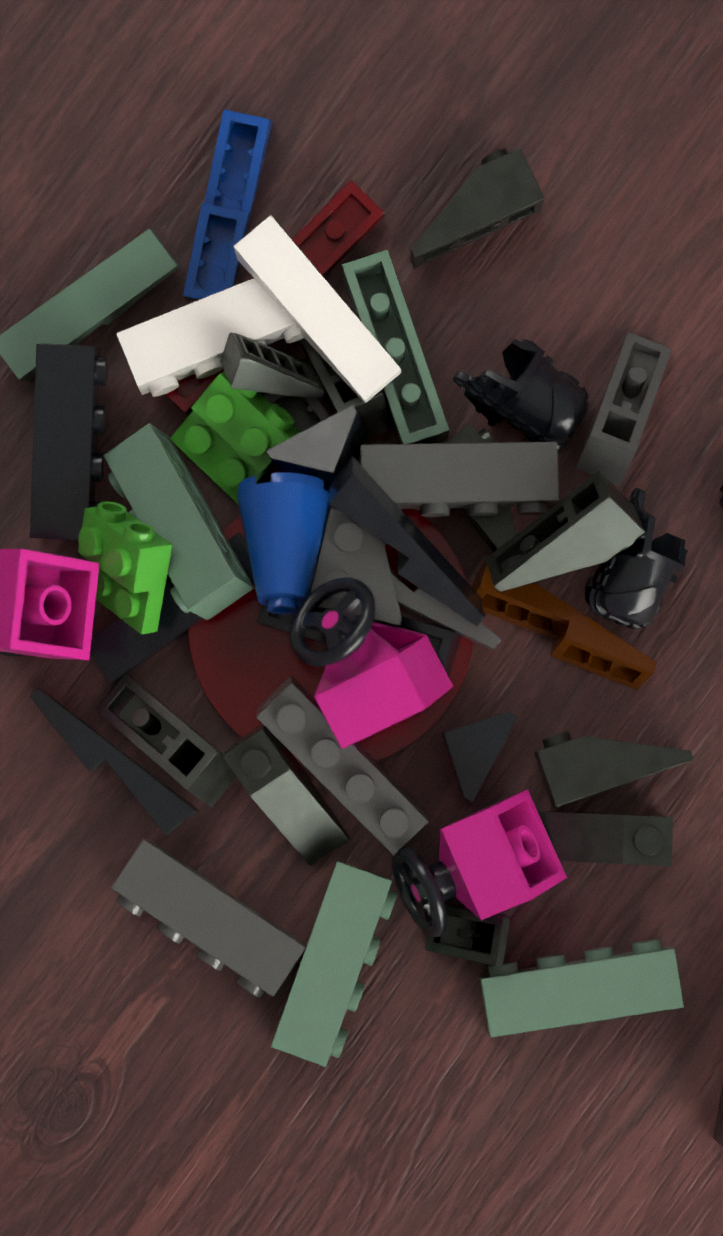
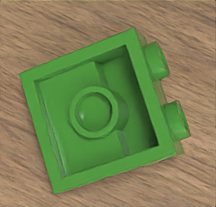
(231, 434)
(130, 562)

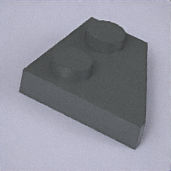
(361, 555)

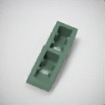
(88, 302)

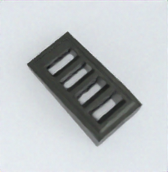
(264, 369)

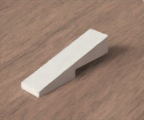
(316, 309)

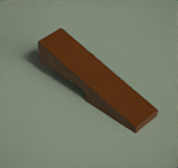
(575, 636)

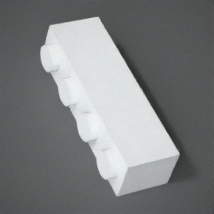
(196, 334)

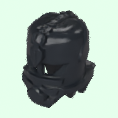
(535, 398)
(634, 580)

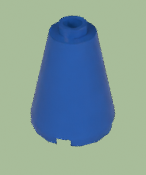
(283, 535)

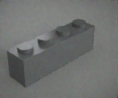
(466, 476)
(347, 772)
(207, 917)

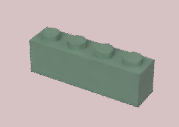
(383, 311)
(165, 496)
(332, 962)
(580, 990)

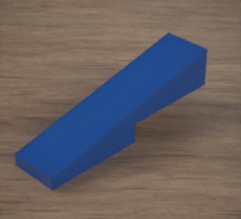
(227, 203)

